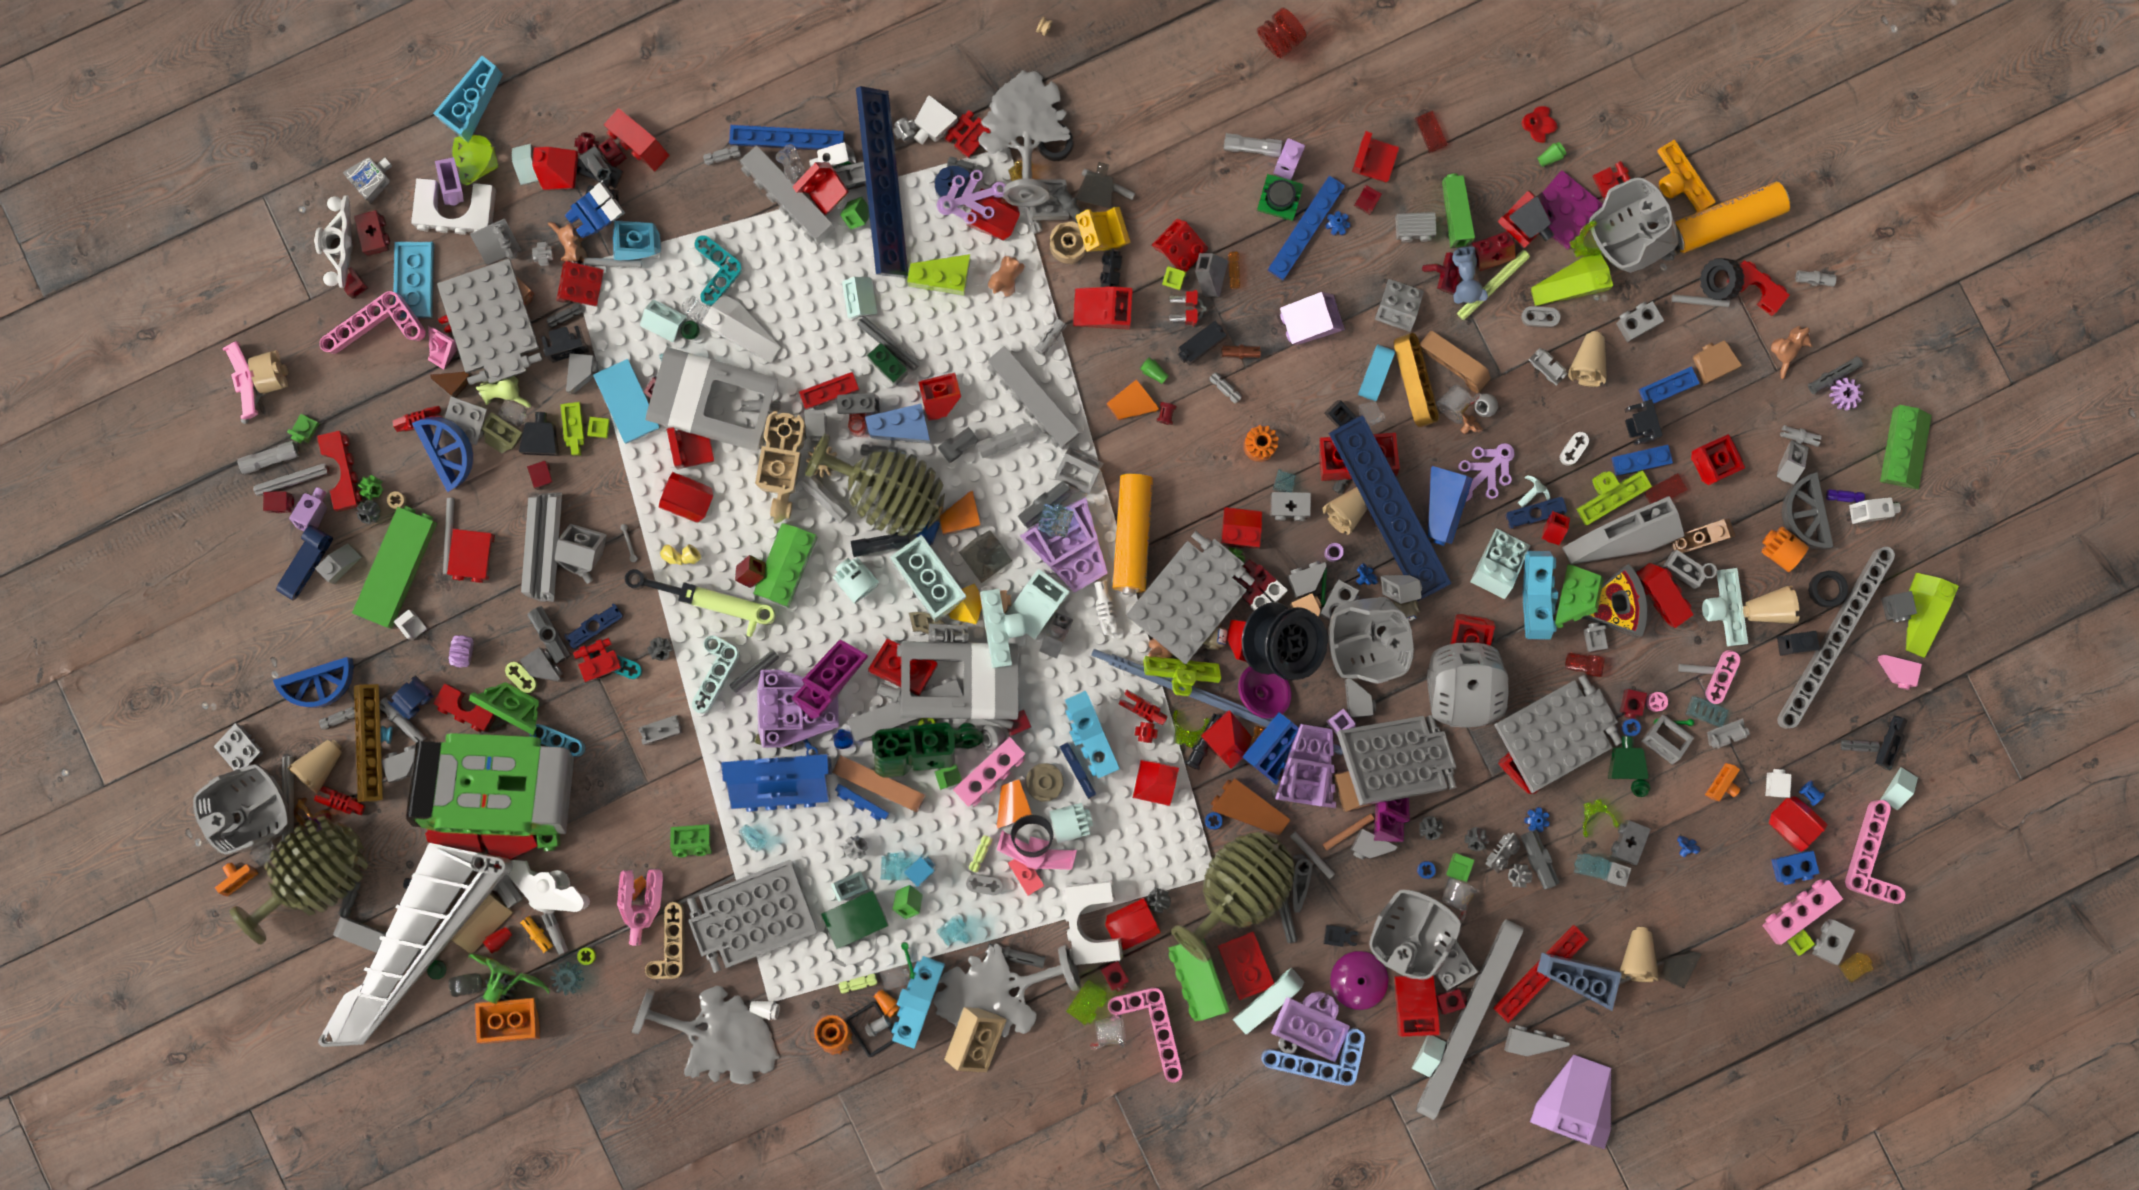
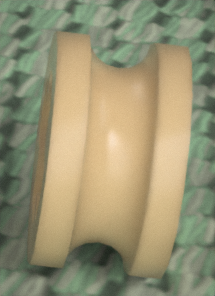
(1044, 26)
(396, 494)

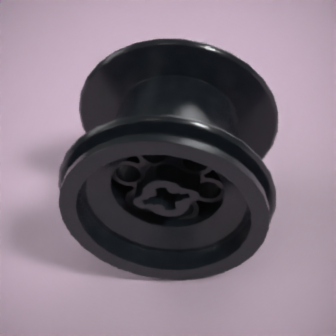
(1284, 641)

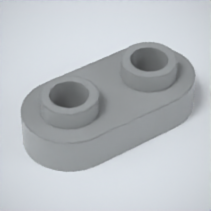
(1539, 315)

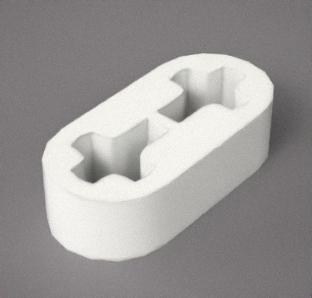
(1577, 451)

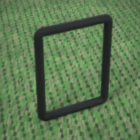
(857, 1035)

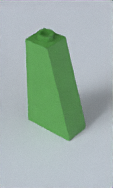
(1457, 211)

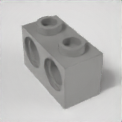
(852, 175)
(1641, 324)
(1335, 600)

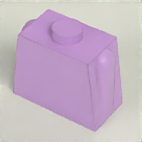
(449, 181)

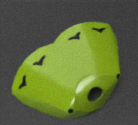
(478, 158)

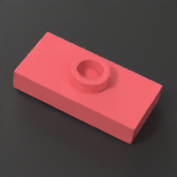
(1026, 876)

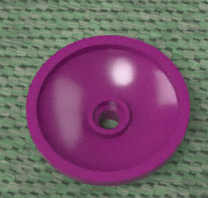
(1273, 692)
(1345, 977)

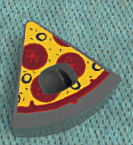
(1622, 603)

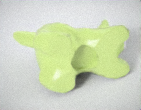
(503, 389)

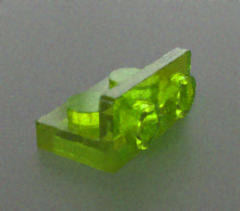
(1087, 1002)

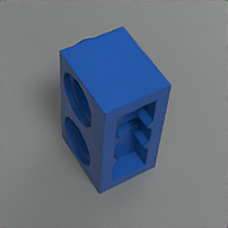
(1794, 863)

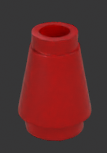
(497, 939)

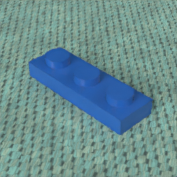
(1669, 386)
(1642, 460)
(861, 803)

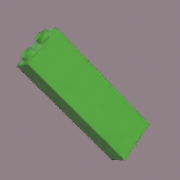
(395, 567)

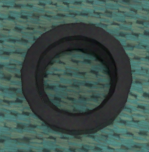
(1060, 155)
(1842, 583)

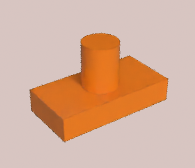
(1723, 783)
(236, 878)

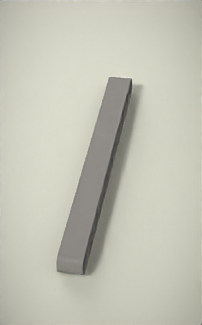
(1829, 644)
(1469, 1019)

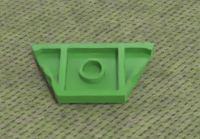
(1579, 595)
(509, 705)

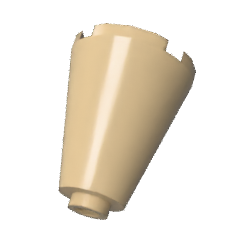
(1590, 361)
(1346, 511)
(1774, 607)
(316, 765)
(1640, 957)

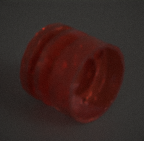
(1281, 33)

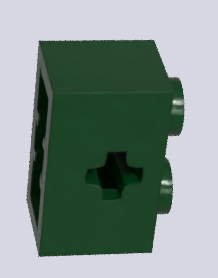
(887, 364)

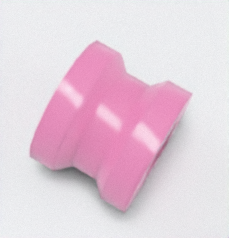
(1660, 700)

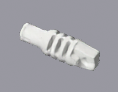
(1105, 609)

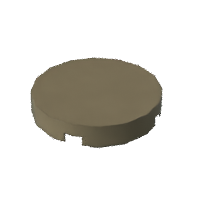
(1044, 782)

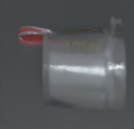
(1455, 403)
(1458, 895)
(1110, 1032)

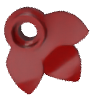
(1542, 123)

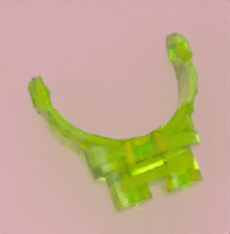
(1579, 245)
(1184, 736)
(1591, 809)

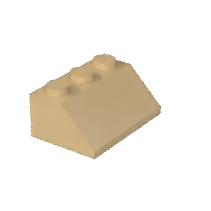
(482, 923)
(975, 1040)

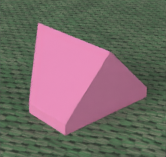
(441, 348)

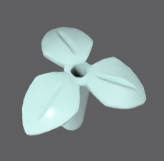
(1538, 488)

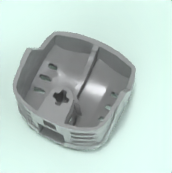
(1631, 243)
(1357, 635)
(1467, 703)
(259, 805)
(1419, 925)

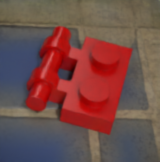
(969, 141)
(1607, 179)
(600, 665)

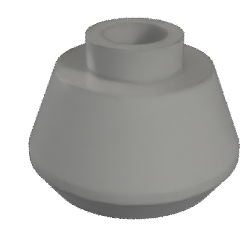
(993, 737)

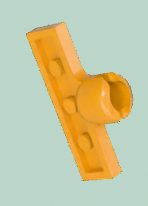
(1683, 178)

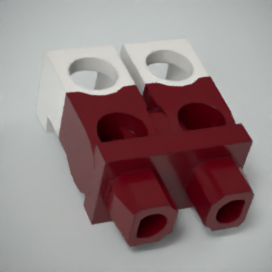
(1263, 582)

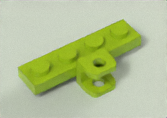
(1612, 494)
(1183, 674)

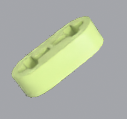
(518, 680)

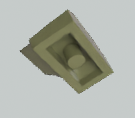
(500, 434)

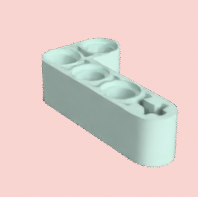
(712, 676)
(1269, 1001)

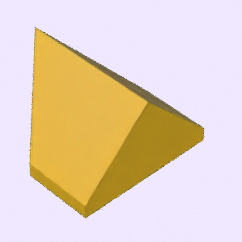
(970, 607)

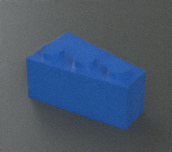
(1272, 747)

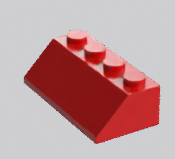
(1334, 468)

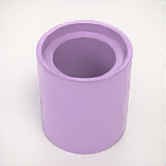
(1330, 558)

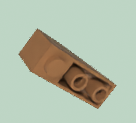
(1704, 536)

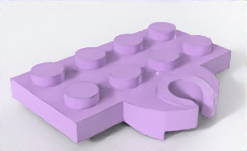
(1312, 1025)

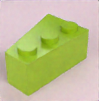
(941, 275)

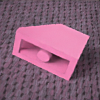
(1901, 671)

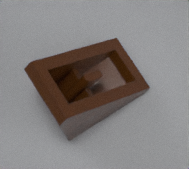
(452, 382)

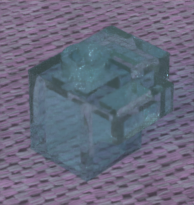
(893, 865)
(954, 931)

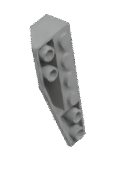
(1629, 535)

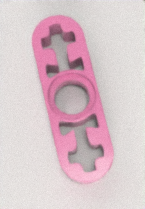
(1733, 666)

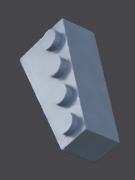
(1587, 979)

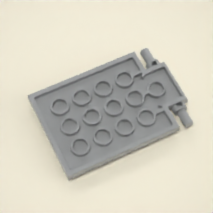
(490, 322)
(1190, 597)
(1559, 733)
(1397, 759)
(751, 916)

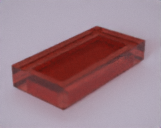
(1431, 131)
(1666, 488)

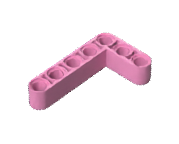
(372, 321)
(1869, 857)
(1157, 1025)

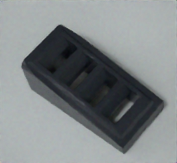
(1335, 418)

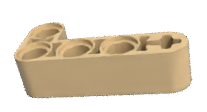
(669, 940)

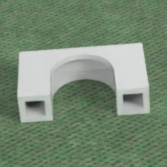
(426, 213)
(1085, 949)

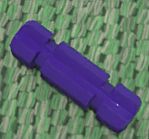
(1845, 496)

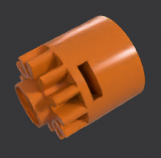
(1257, 452)
(1784, 548)
(827, 1028)

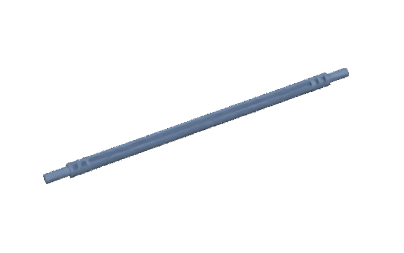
(1196, 693)

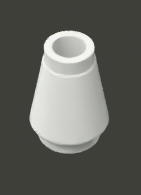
(765, 1009)

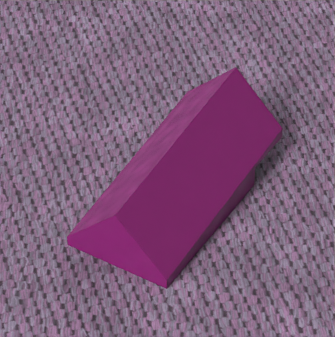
(828, 678)
(1390, 819)

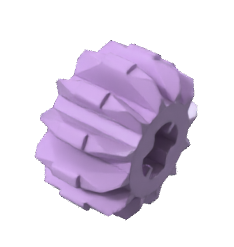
(1851, 389)
(461, 651)

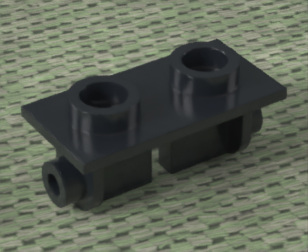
(1110, 260)

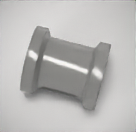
(1286, 1050)

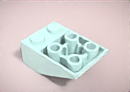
(1500, 564)
(1038, 602)

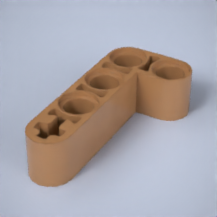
(1457, 361)

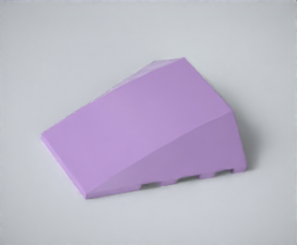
(1074, 557)
(1309, 768)

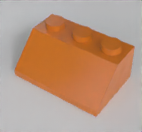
(507, 1021)

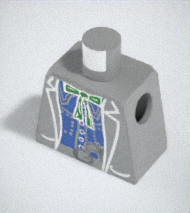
(369, 177)

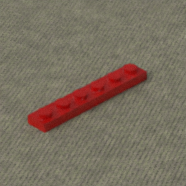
(1533, 980)

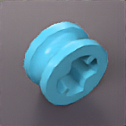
(386, 734)

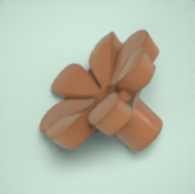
(1469, 424)

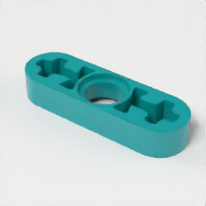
(626, 673)

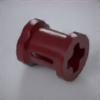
(1166, 413)

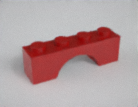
(345, 494)

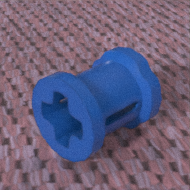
(1812, 793)

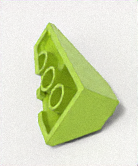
(1581, 278)
(1932, 601)

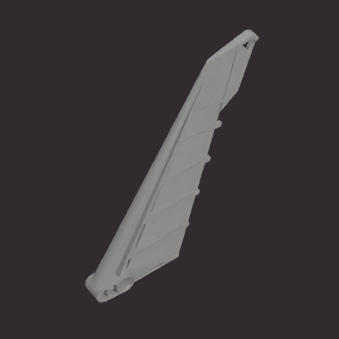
(429, 894)

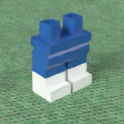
(587, 211)

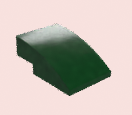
(855, 919)

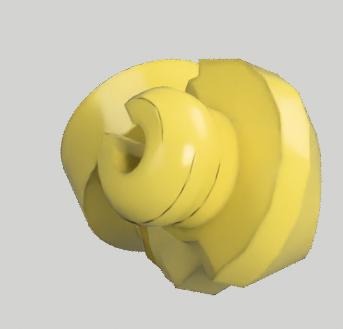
(689, 555)

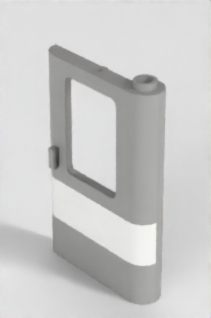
(684, 390)
(987, 690)

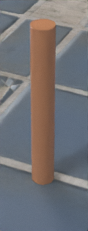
(1348, 832)

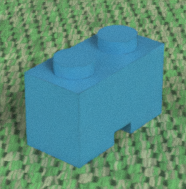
(920, 870)

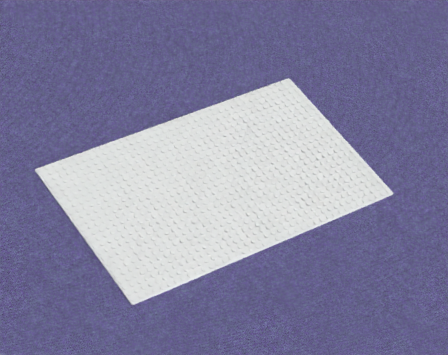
(801, 304)

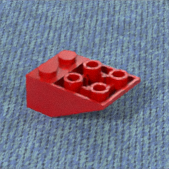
(1103, 307)
(1416, 1006)

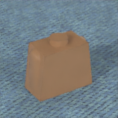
(1715, 361)
(1347, 792)

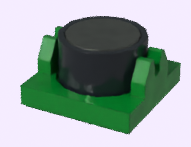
(1280, 196)

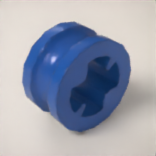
(1628, 722)
(1219, 818)
(1432, 868)

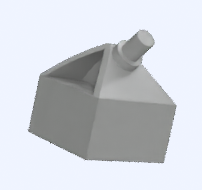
(580, 550)

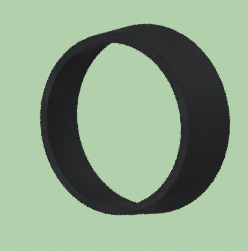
(1032, 819)

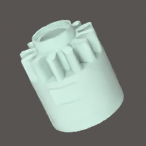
(855, 579)
(1071, 822)

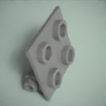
(496, 242)
(467, 417)
(948, 633)
(238, 747)
(1509, 847)
(1455, 968)

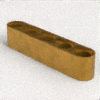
(1416, 380)

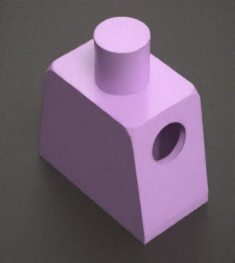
(1289, 158)
(309, 510)

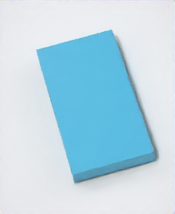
(414, 276)
(625, 400)

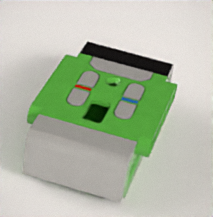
(490, 786)

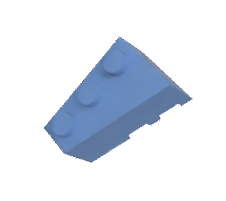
(899, 424)

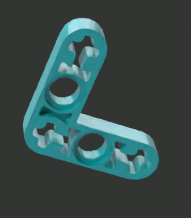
(722, 273)

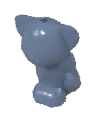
(1469, 289)

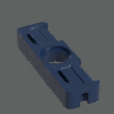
(1523, 515)
(584, 634)
(1077, 770)

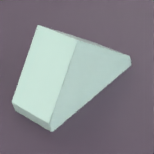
(522, 160)
(1900, 788)
(849, 886)
(1429, 1055)

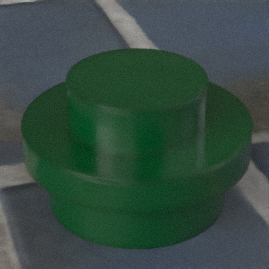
(690, 330)
(1640, 787)
(436, 970)

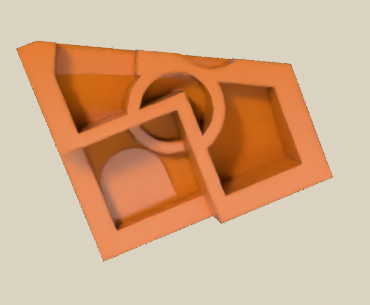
(960, 515)

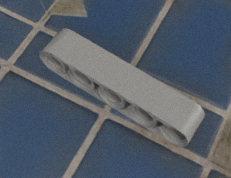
(361, 935)

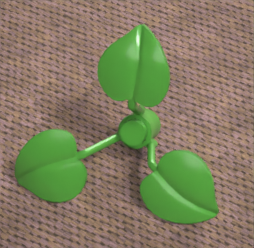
(495, 988)

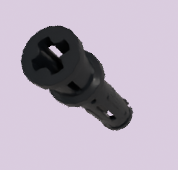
(1200, 750)

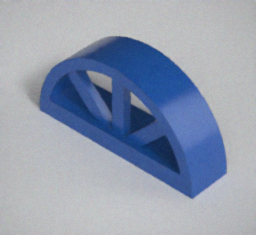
(431, 444)
(314, 673)

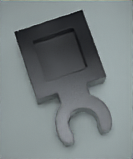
(1336, 936)

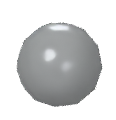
(1486, 405)

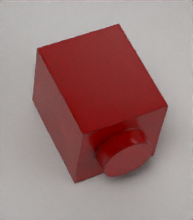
(1555, 528)

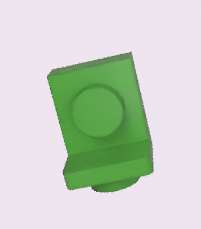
(303, 429)

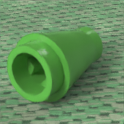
(1552, 154)
(1153, 370)

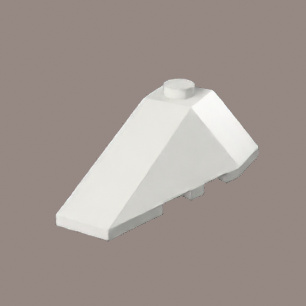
(737, 325)

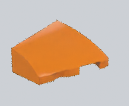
(1132, 402)
(1012, 804)

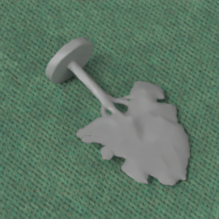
(1025, 111)
(988, 988)
(732, 1042)

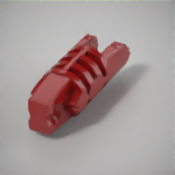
(405, 422)
(1143, 708)
(340, 801)

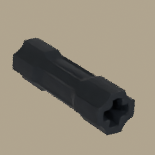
(876, 544)

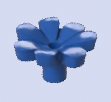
(1337, 226)
(1366, 575)
(1534, 816)
(1687, 846)

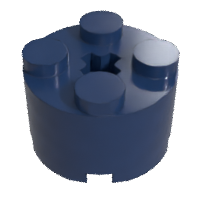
(944, 182)
(410, 697)

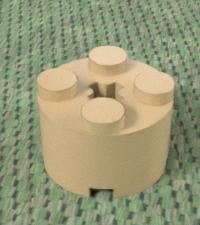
(1065, 232)
(268, 372)

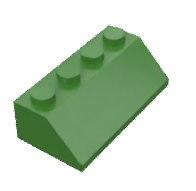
(1906, 447)
(786, 564)
(1199, 984)

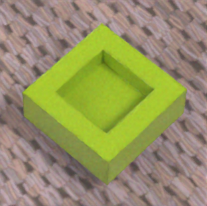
(1174, 278)
(598, 427)
(1800, 942)

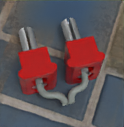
(1190, 316)

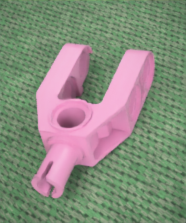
(647, 911)

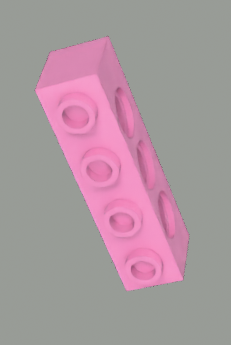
(964, 789)
(1828, 898)

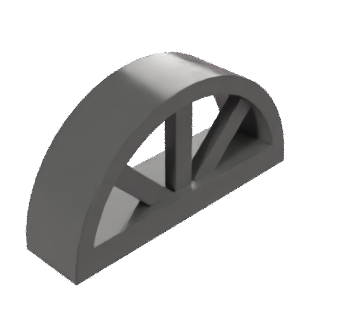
(1818, 512)

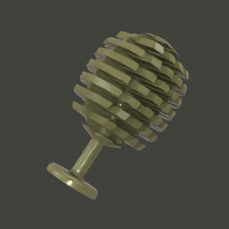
(894, 491)
(308, 872)
(1241, 887)

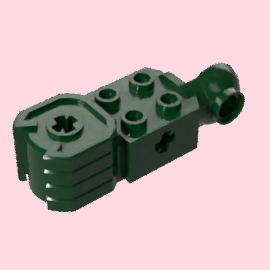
(921, 747)

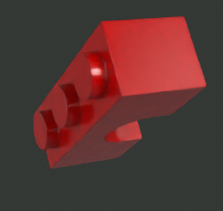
(1771, 294)
(450, 701)

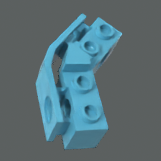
(1538, 596)
(1089, 732)
(916, 1002)

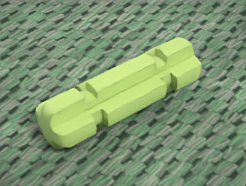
(980, 853)
(858, 983)

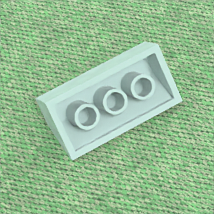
(928, 578)

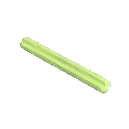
(1502, 276)

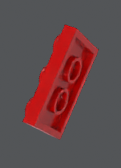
(888, 667)
(1246, 965)

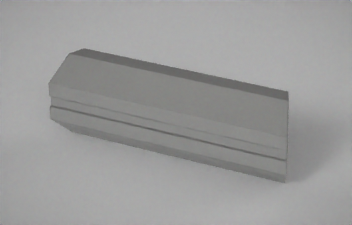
(541, 546)

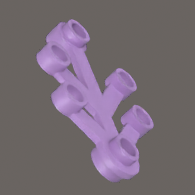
(968, 198)
(1488, 469)

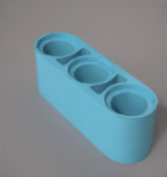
(1376, 372)
(567, 741)

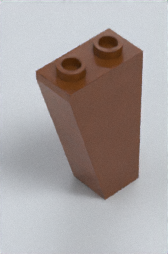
(1247, 807)

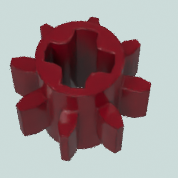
(585, 142)

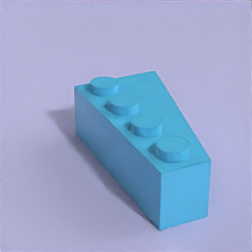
(469, 99)

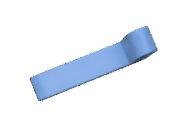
(1319, 1065)

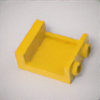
(1103, 229)

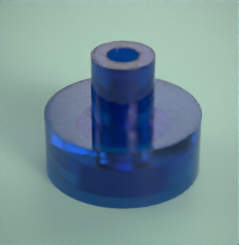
(842, 739)

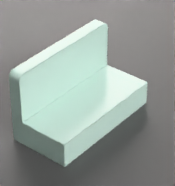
(859, 297)
(662, 320)

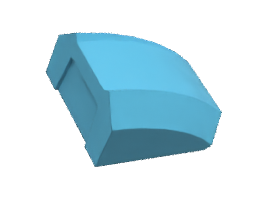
(635, 240)

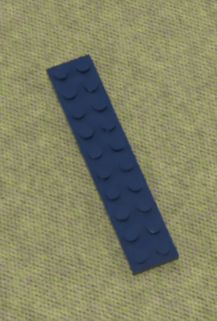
(882, 182)
(1388, 505)

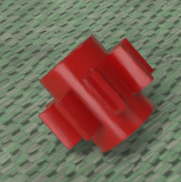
(1146, 732)

